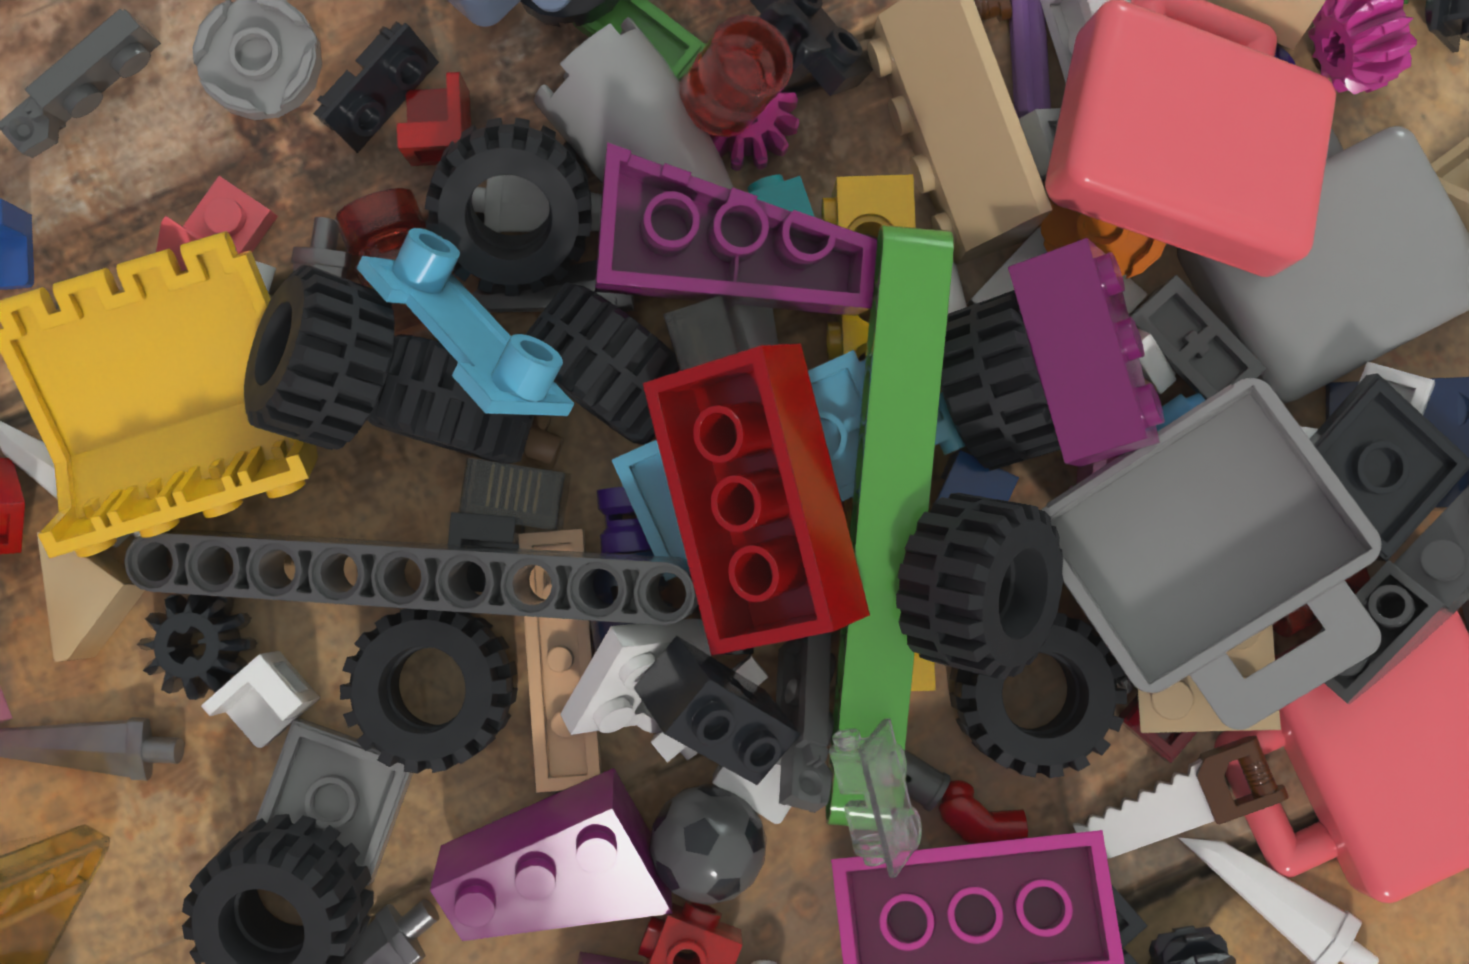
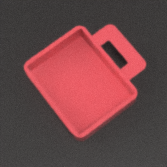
(1193, 133)
(1378, 773)

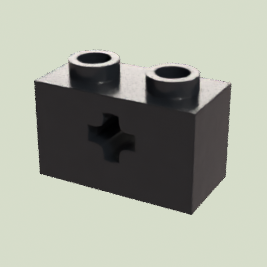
(715, 711)

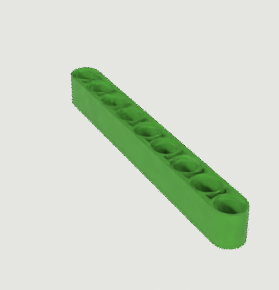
(891, 476)

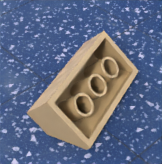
(958, 124)

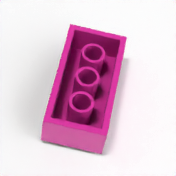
(983, 905)

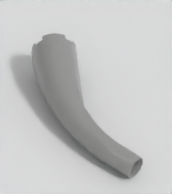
(629, 96)

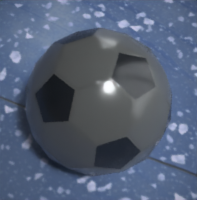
(707, 844)

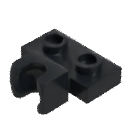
(816, 44)

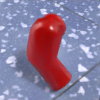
(974, 821)

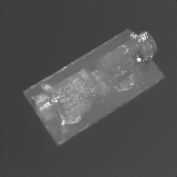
(885, 823)

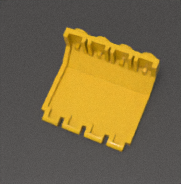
(147, 394)

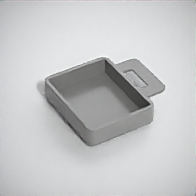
(1379, 270)
(1213, 543)

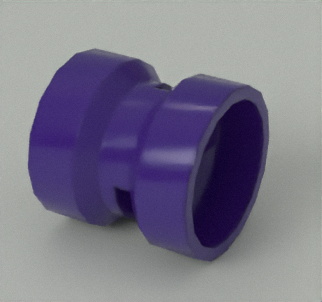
(620, 534)

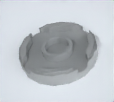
(257, 57)

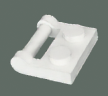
(606, 690)

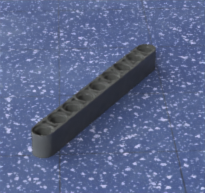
(382, 582)

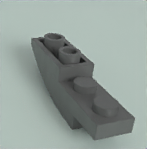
(1412, 597)

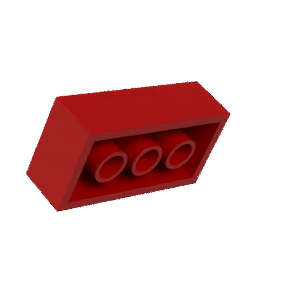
(756, 499)

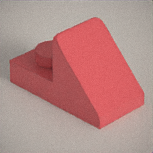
(219, 211)

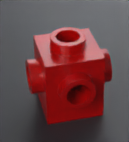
(692, 928)

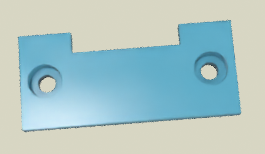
(493, 367)

